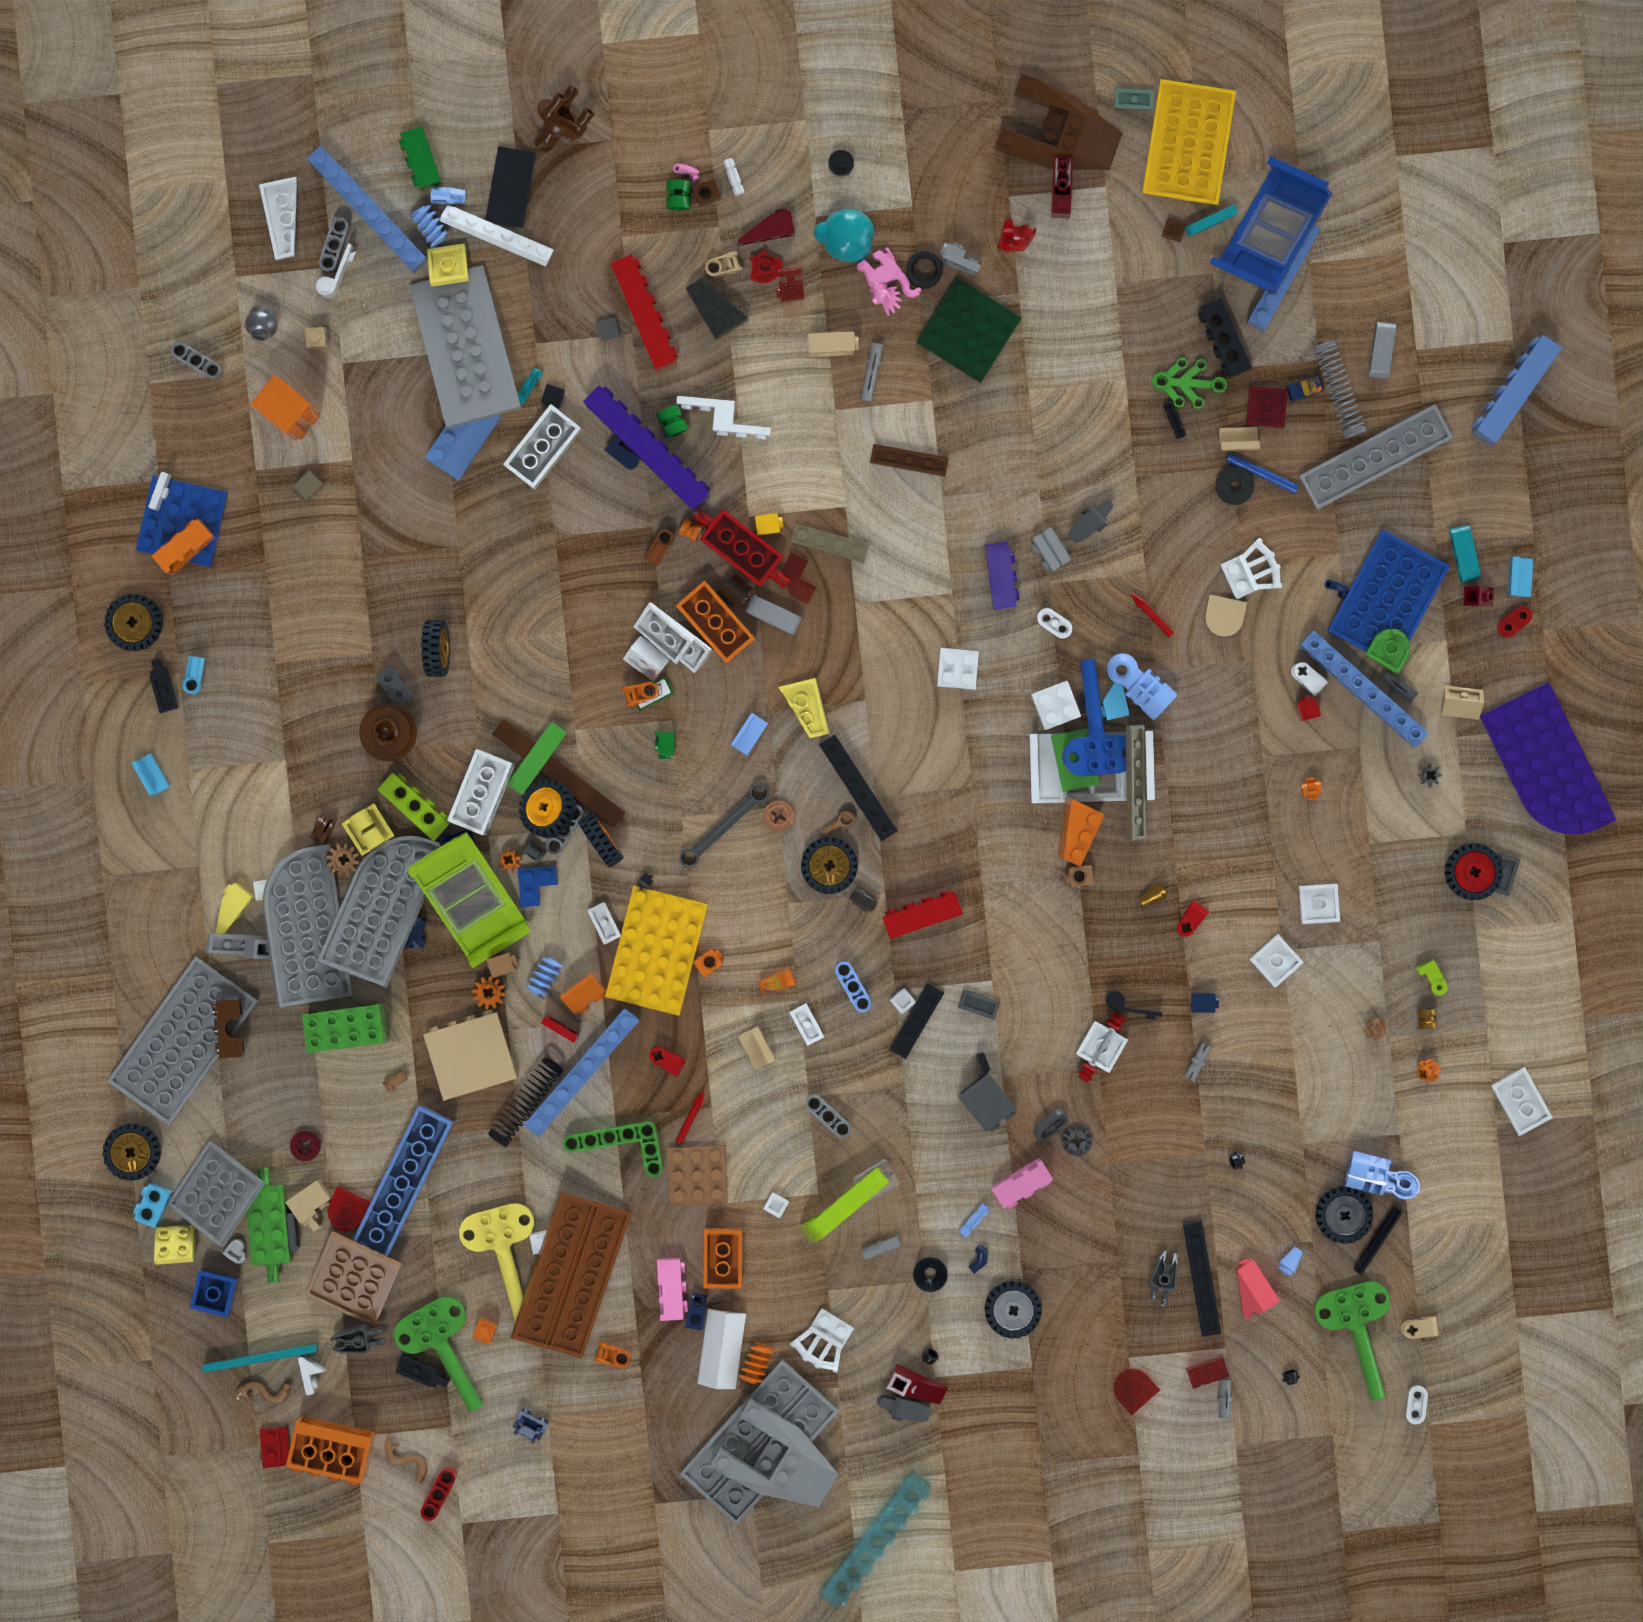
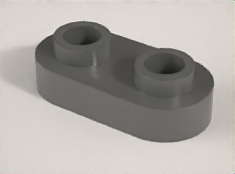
(1050, 1125)

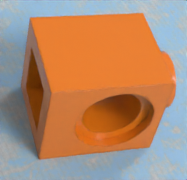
(704, 970)

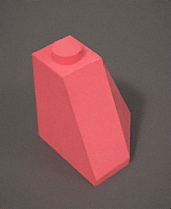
(1254, 1289)

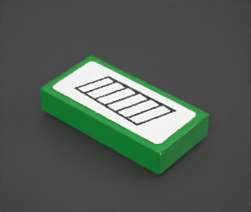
(665, 691)

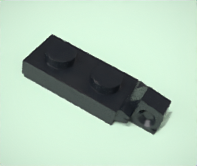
(163, 687)
(421, 1372)

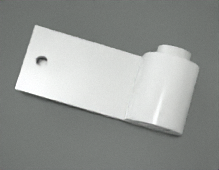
(329, 287)

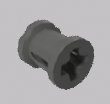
(534, 852)

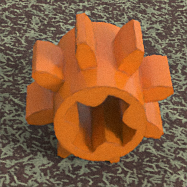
(1311, 788)
(508, 865)
(1428, 1070)

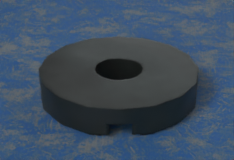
(1223, 486)

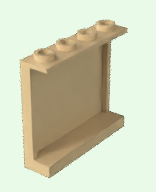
(470, 1055)

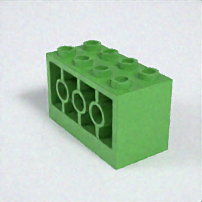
(345, 1027)

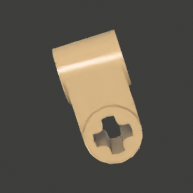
(724, 265)
(1423, 1327)

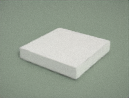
(1319, 903)
(1276, 960)

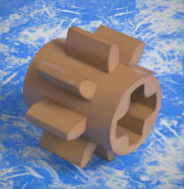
(1375, 1028)

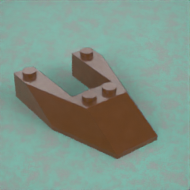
(1068, 131)

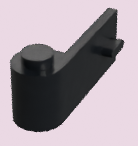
(1116, 1001)

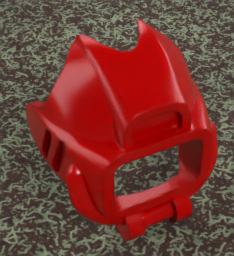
(1017, 236)

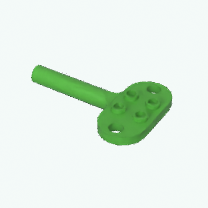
(1352, 1309)
(431, 1329)

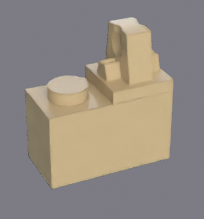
(306, 1202)

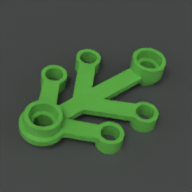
(1186, 382)

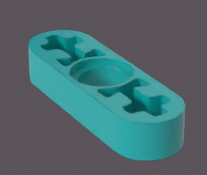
(1211, 220)

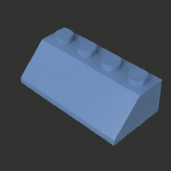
(459, 445)

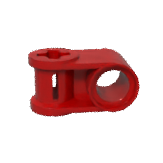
(1193, 916)
(670, 1062)

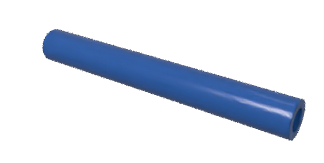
(1262, 473)

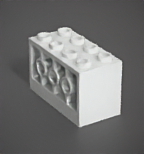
(481, 792)

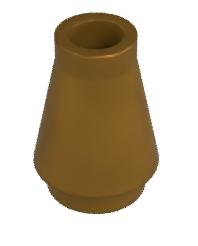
(1154, 894)

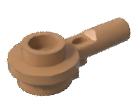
(845, 819)

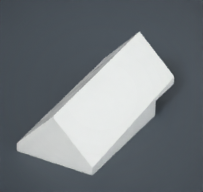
(672, 638)
(721, 1349)

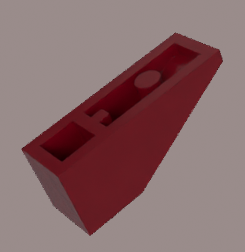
(773, 227)

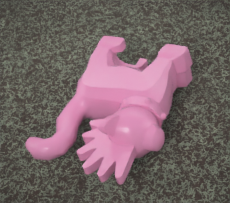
(884, 274)

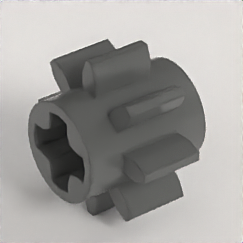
(1435, 775)

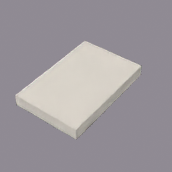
(1521, 1101)

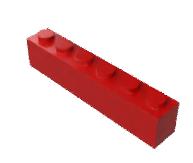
(643, 312)

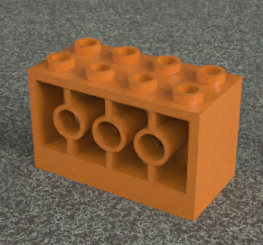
(286, 408)
(331, 1437)

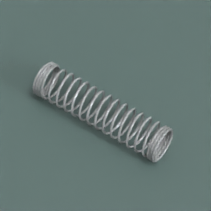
(1324, 348)

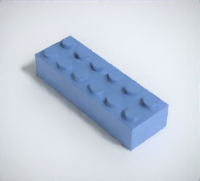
(1516, 390)

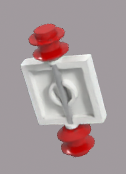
(1101, 1046)

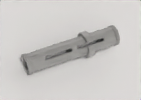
(876, 349)

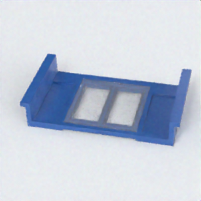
(1275, 226)

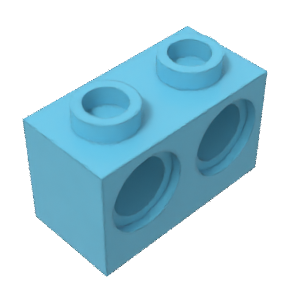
(157, 1207)

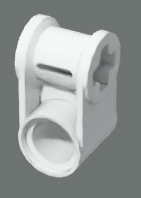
(1311, 680)

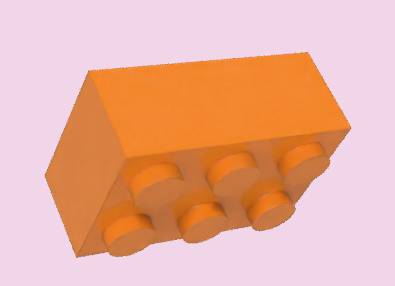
(723, 1258)

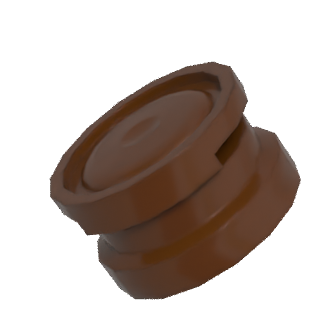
(322, 829)

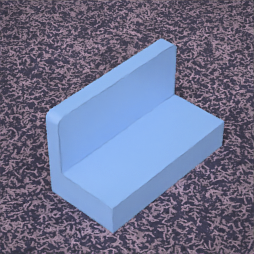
(749, 734)

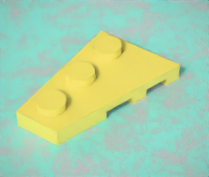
(807, 705)

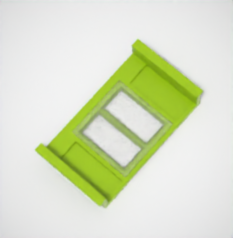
(469, 899)

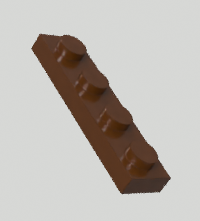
(909, 460)

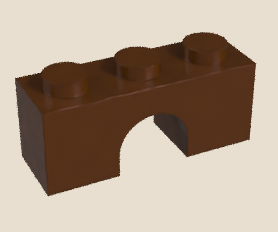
(228, 1045)

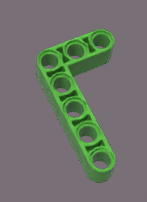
(621, 1139)

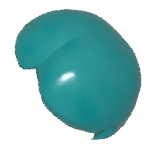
(846, 235)

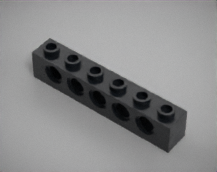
(858, 787)

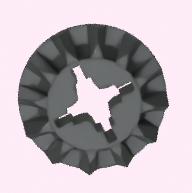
(1069, 1134)

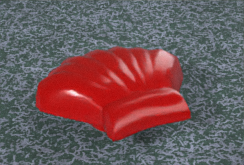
(765, 267)

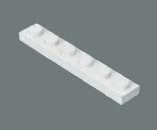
(496, 235)

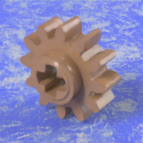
(336, 865)

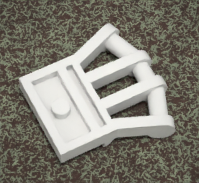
(1240, 576)
(830, 1329)

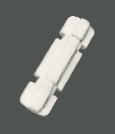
(733, 177)

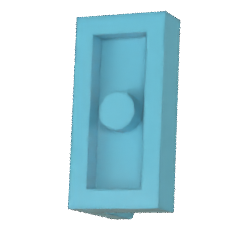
(1520, 577)
(150, 775)

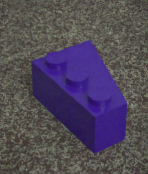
(1001, 575)

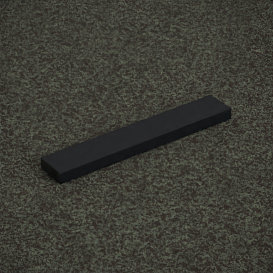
(1201, 1278)

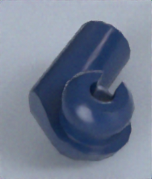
(1336, 586)

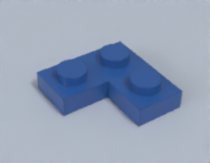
(531, 879)

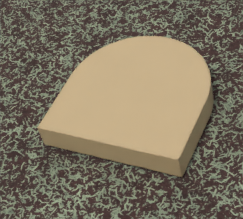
(1224, 615)

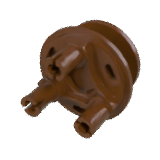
(388, 732)

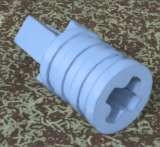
(448, 195)

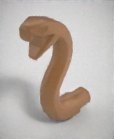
(279, 1398)
(422, 1467)

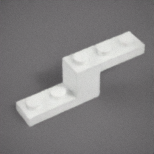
(723, 417)

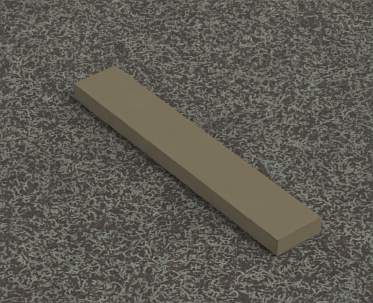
(1135, 782)

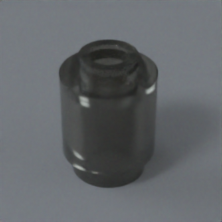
(863, 899)

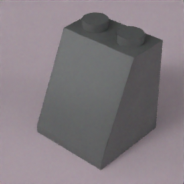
(987, 1102)

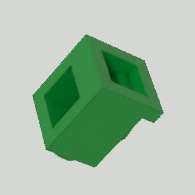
(665, 744)

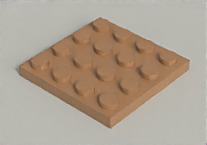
(353, 1279)

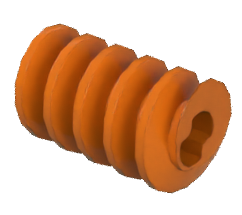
(757, 1363)

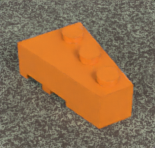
(183, 547)
(1078, 831)

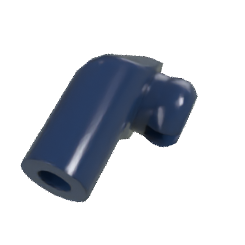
(982, 1259)

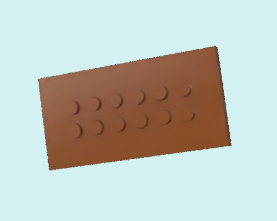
(571, 1275)

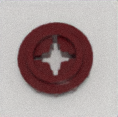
(306, 1155)

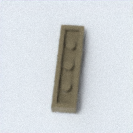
(829, 543)

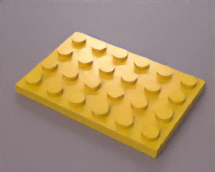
(1189, 142)
(656, 950)

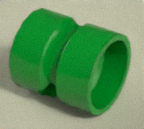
(678, 202)
(672, 421)

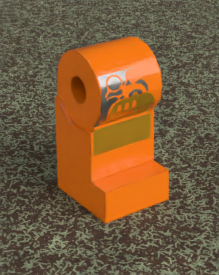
(777, 982)

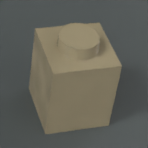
(308, 486)

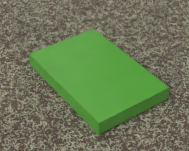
(1067, 779)

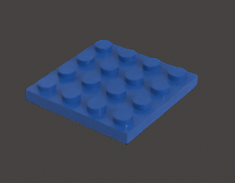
(179, 508)

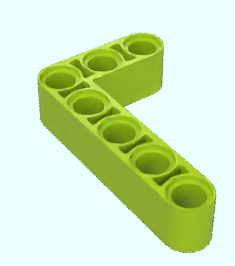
(844, 1206)

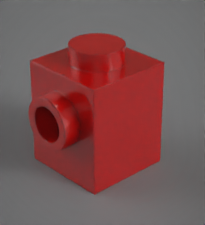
(1308, 708)

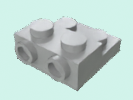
(954, 256)

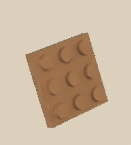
(697, 1175)

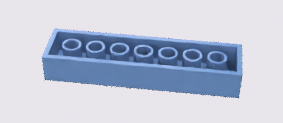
(403, 1180)

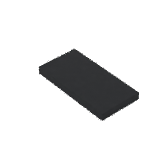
(510, 187)

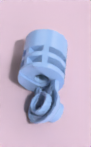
(1142, 687)
(1372, 1176)

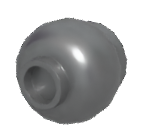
(261, 323)

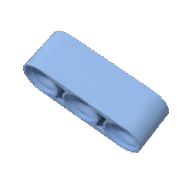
(846, 979)

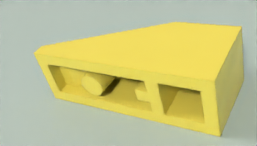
(232, 906)

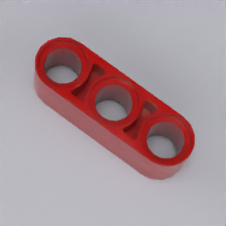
(445, 1487)

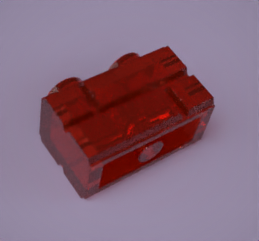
(1207, 1372)

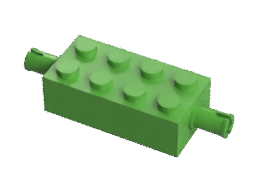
(269, 1227)

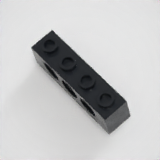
(1217, 309)

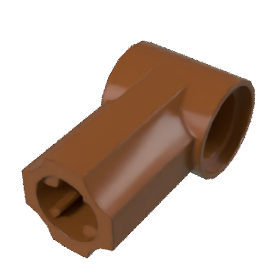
(658, 549)

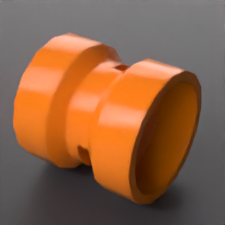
(690, 530)

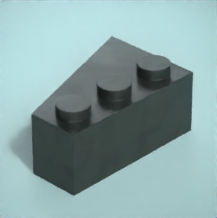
(715, 309)

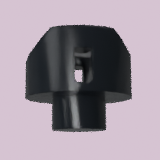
(841, 163)

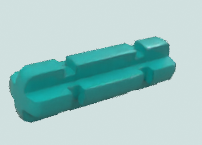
(529, 385)

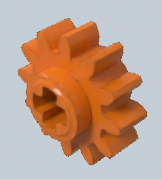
(496, 991)

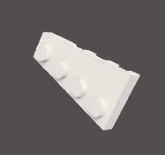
(280, 210)

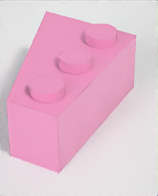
(1022, 1183)

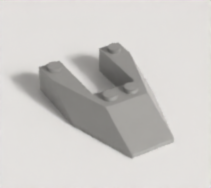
(787, 1466)

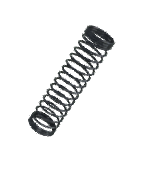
(550, 1064)

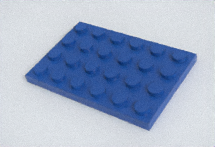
(1388, 592)

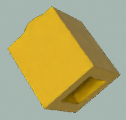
(768, 524)

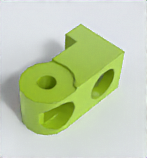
(1436, 981)

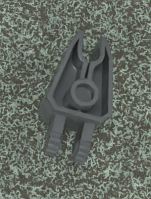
(1092, 520)
(1163, 1278)
(357, 1339)
(904, 1408)

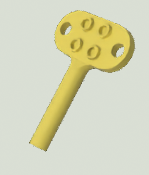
(497, 1231)

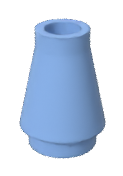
(1290, 1262)

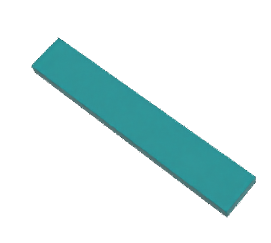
(260, 1357)

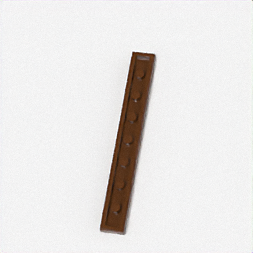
(558, 772)

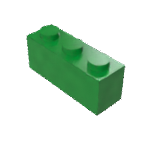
(419, 158)

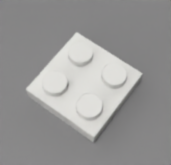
(957, 668)

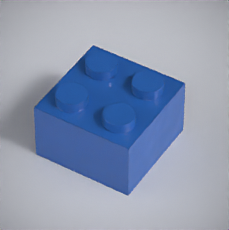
(214, 1292)

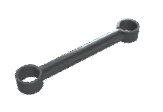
(725, 824)

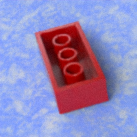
(922, 915)

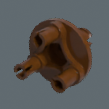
(560, 120)

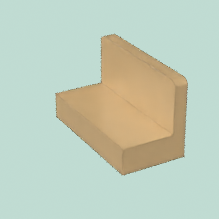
(1239, 439)
(1462, 702)
(756, 1048)

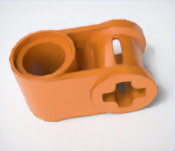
(639, 693)
(611, 1355)

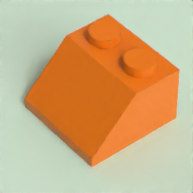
(584, 993)

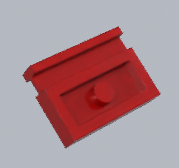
(274, 1446)

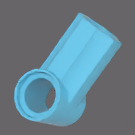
(194, 672)

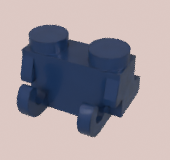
(415, 937)
(529, 1426)

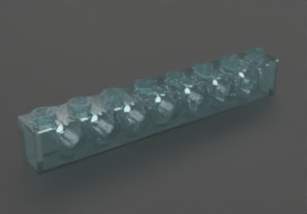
(840, 1598)

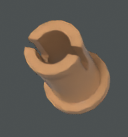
(395, 1080)

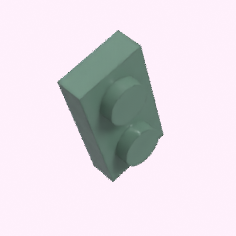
(1133, 99)

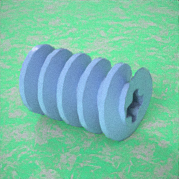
(429, 225)
(543, 977)

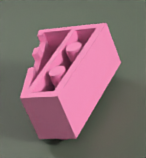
(671, 1289)

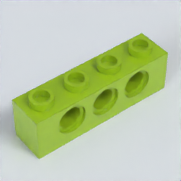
(389, 790)

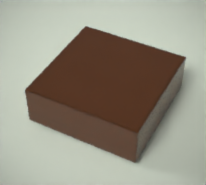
(1174, 230)

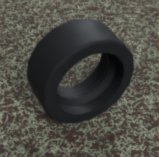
(924, 255)

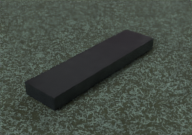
(916, 1021)

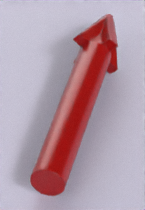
(1152, 615)
(698, 1102)

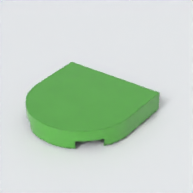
(1389, 649)

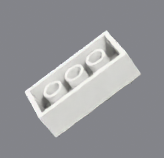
(542, 447)

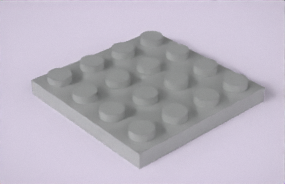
(216, 1194)

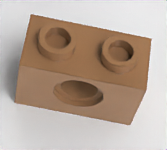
(502, 964)

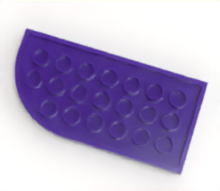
(1547, 763)

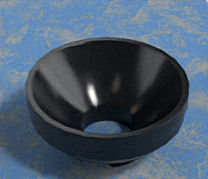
(935, 1283)

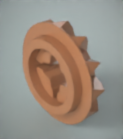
(769, 818)

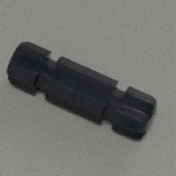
(1174, 420)

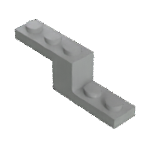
(248, 945)

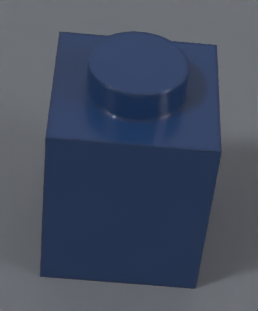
(1204, 1002)

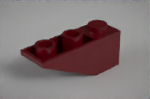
(1061, 187)
(915, 1386)

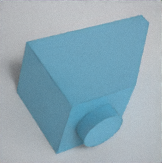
(1115, 703)

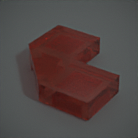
(798, 588)

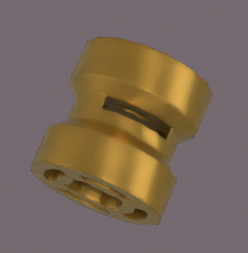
(1427, 1018)

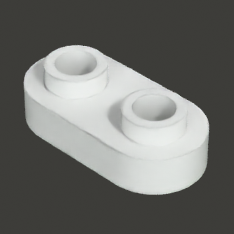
(1055, 622)
(1418, 1404)

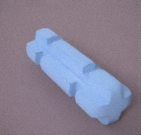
(974, 1220)

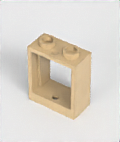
(832, 344)

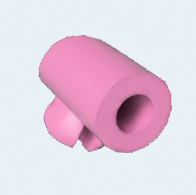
(687, 170)

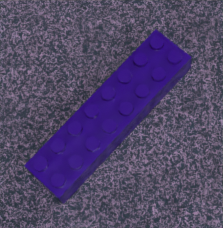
(643, 444)

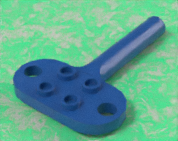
(1098, 751)

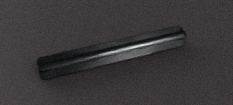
(1378, 1240)

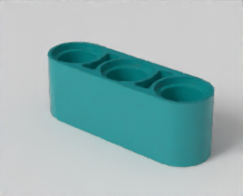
(1465, 553)

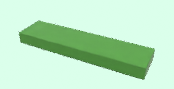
(537, 758)

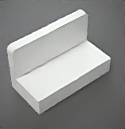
(646, 658)

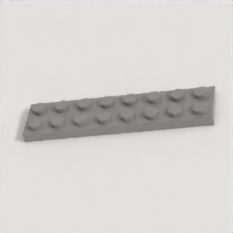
(1376, 457)

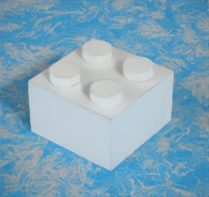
(1055, 705)

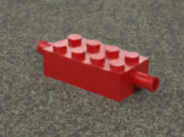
(741, 548)

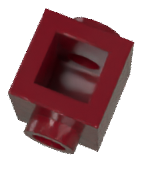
(1478, 596)

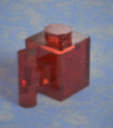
(791, 289)

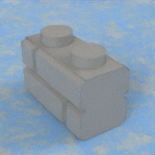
(1050, 549)

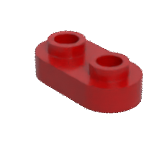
(1514, 621)

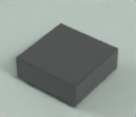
(608, 329)

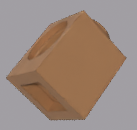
(1088, 876)

